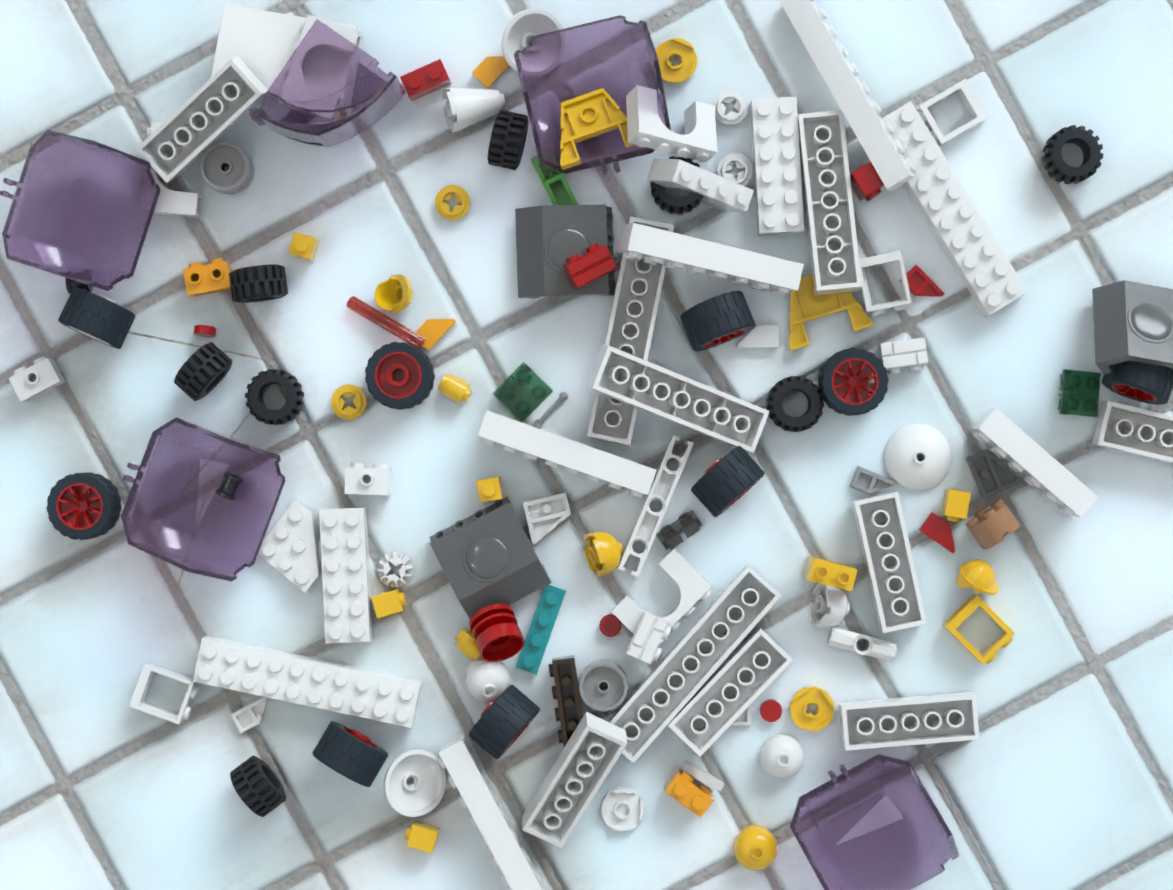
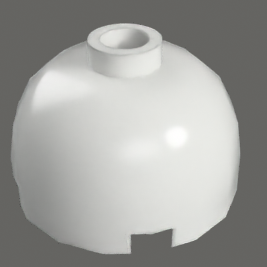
(829, 606)
(486, 680)
(781, 756)

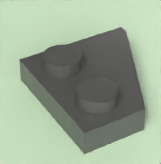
(990, 474)

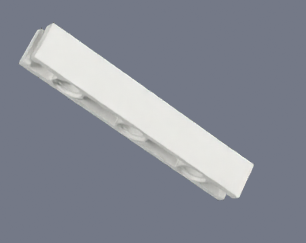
(650, 521)

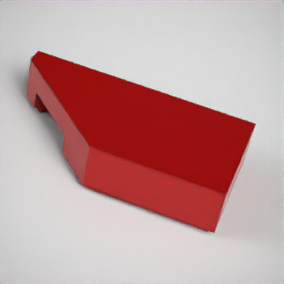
(921, 284)
(939, 531)

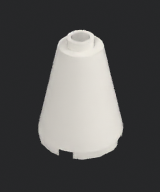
(470, 106)

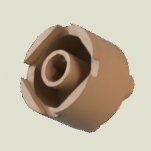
(992, 524)

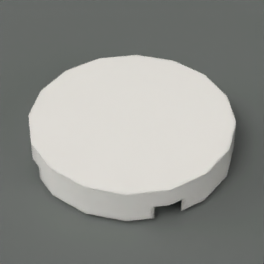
(622, 809)

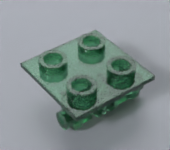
(522, 391)
(1079, 393)

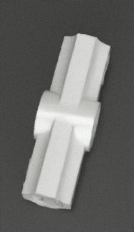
(875, 647)

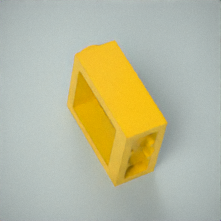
(830, 573)
(962, 613)

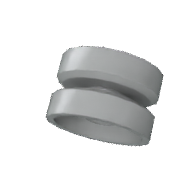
(239, 164)
(607, 672)

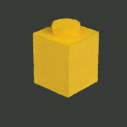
(303, 246)
(489, 489)
(955, 504)
(389, 602)
(422, 836)

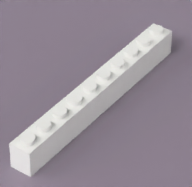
(849, 92)

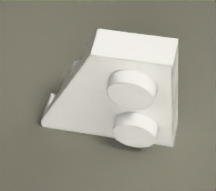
(545, 514)

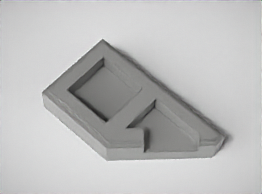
(869, 482)

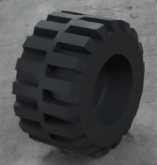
(508, 139)
(1087, 144)
(674, 204)
(258, 283)
(203, 371)
(256, 391)
(814, 398)
(257, 786)

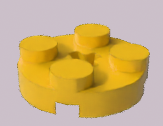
(687, 57)
(823, 713)

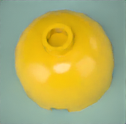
(602, 552)
(755, 847)

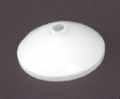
(524, 25)
(902, 452)
(425, 787)

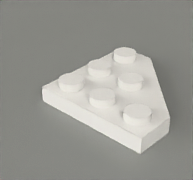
(293, 547)

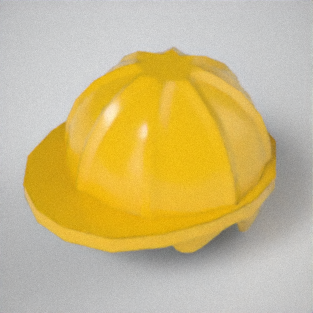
(394, 294)
(978, 576)

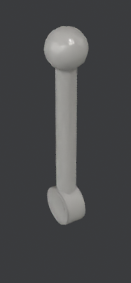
(539, 422)

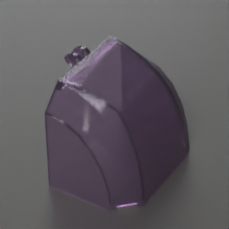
(577, 62)
(327, 91)
(80, 210)
(176, 504)
(873, 828)

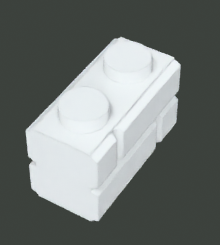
(903, 354)
(647, 638)

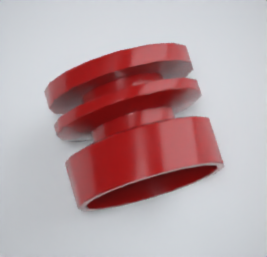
(496, 633)

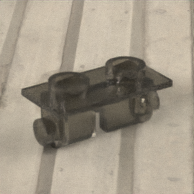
(670, 534)

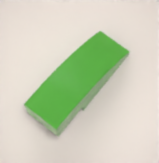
(554, 184)

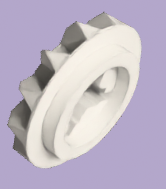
(740, 106)
(741, 162)
(405, 571)

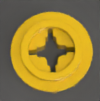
(446, 194)
(338, 402)

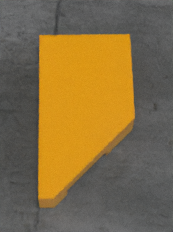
(490, 70)
(434, 330)

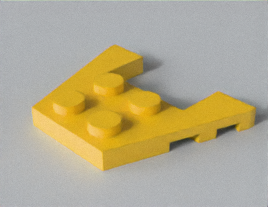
(586, 118)
(808, 306)

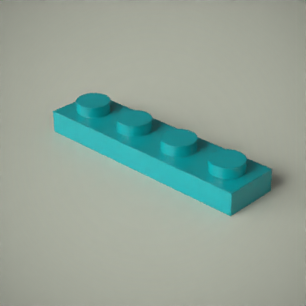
(540, 629)

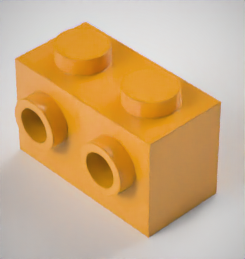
(207, 278)
(689, 793)

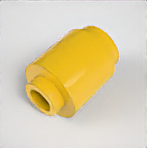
(455, 388)
(467, 644)

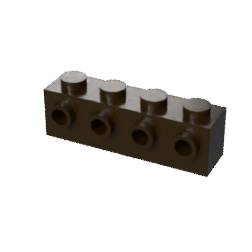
(567, 694)

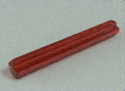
(385, 322)

